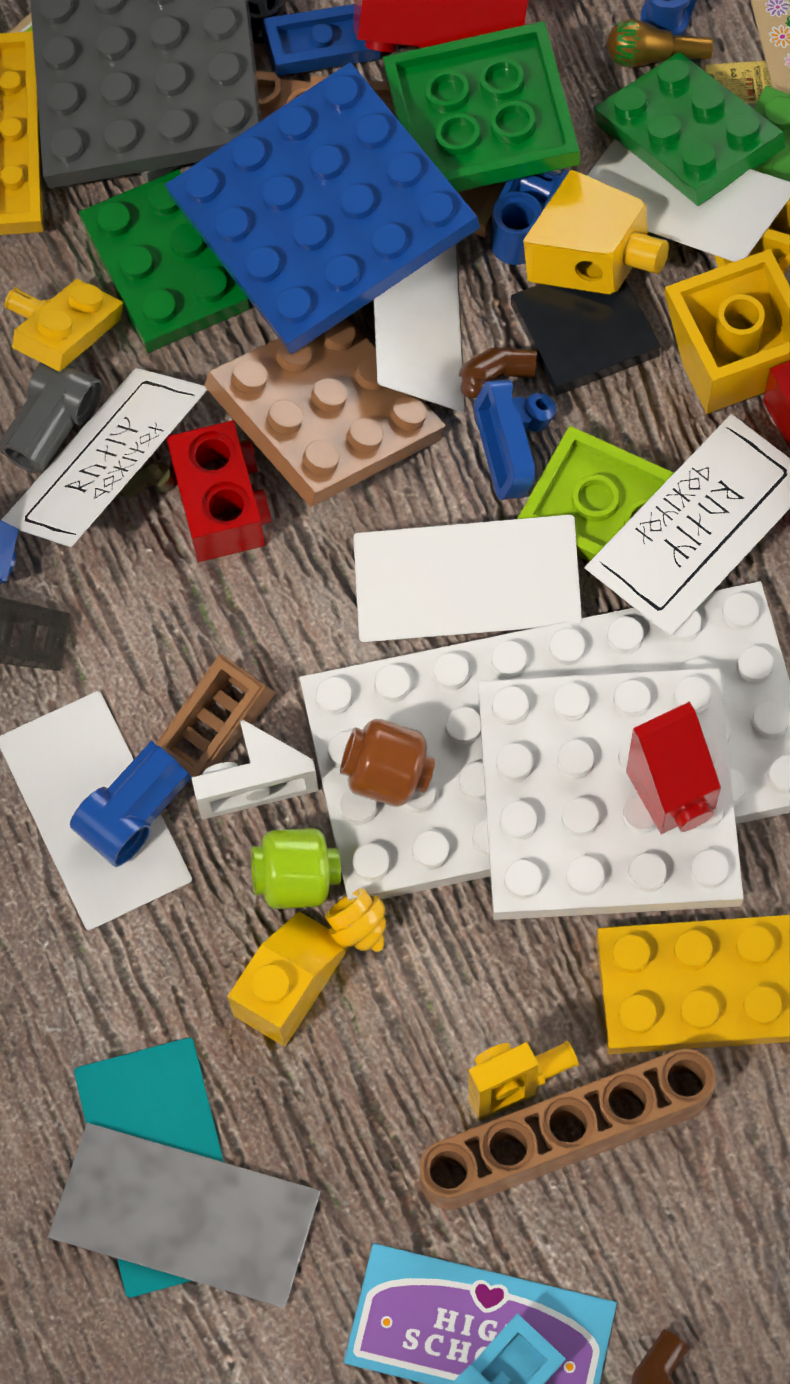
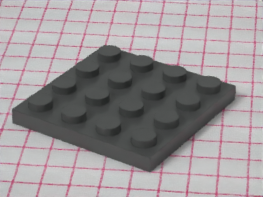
(140, 84)

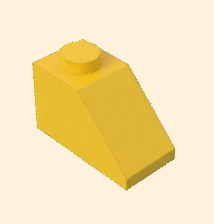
(285, 978)

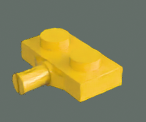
(64, 325)
(511, 1075)

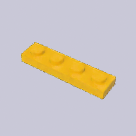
(19, 137)

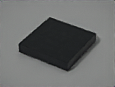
(584, 333)

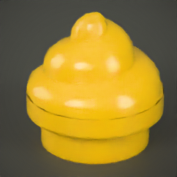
(358, 921)

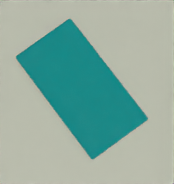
(158, 1099)

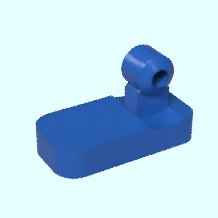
(503, 434)

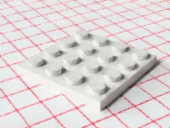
(565, 813)

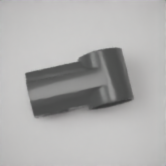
(51, 410)

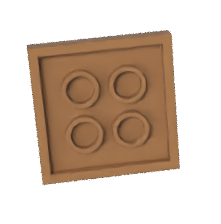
(323, 411)

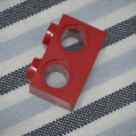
(213, 491)

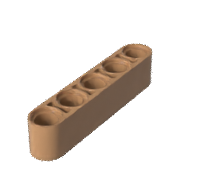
(586, 1104)

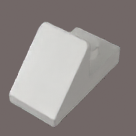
(271, 776)

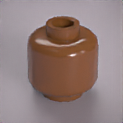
(386, 762)

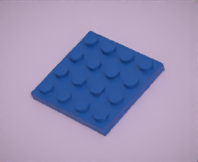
(322, 207)

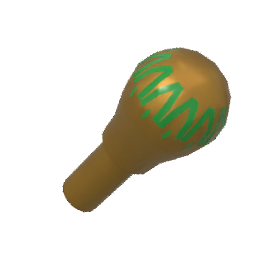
(638, 44)

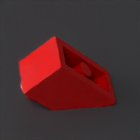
(673, 770)

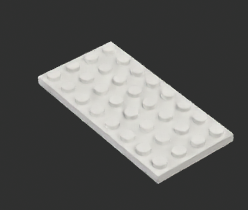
(444, 833)

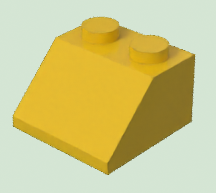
(731, 328)

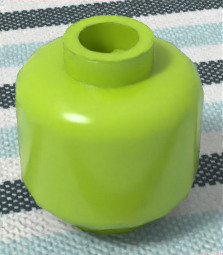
(294, 868)

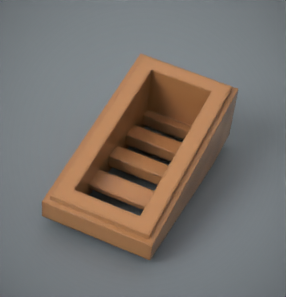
(196, 707)

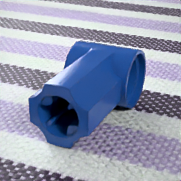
(119, 817)

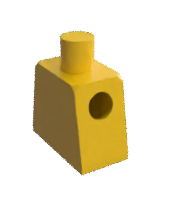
(591, 238)

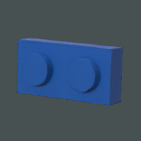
(314, 40)

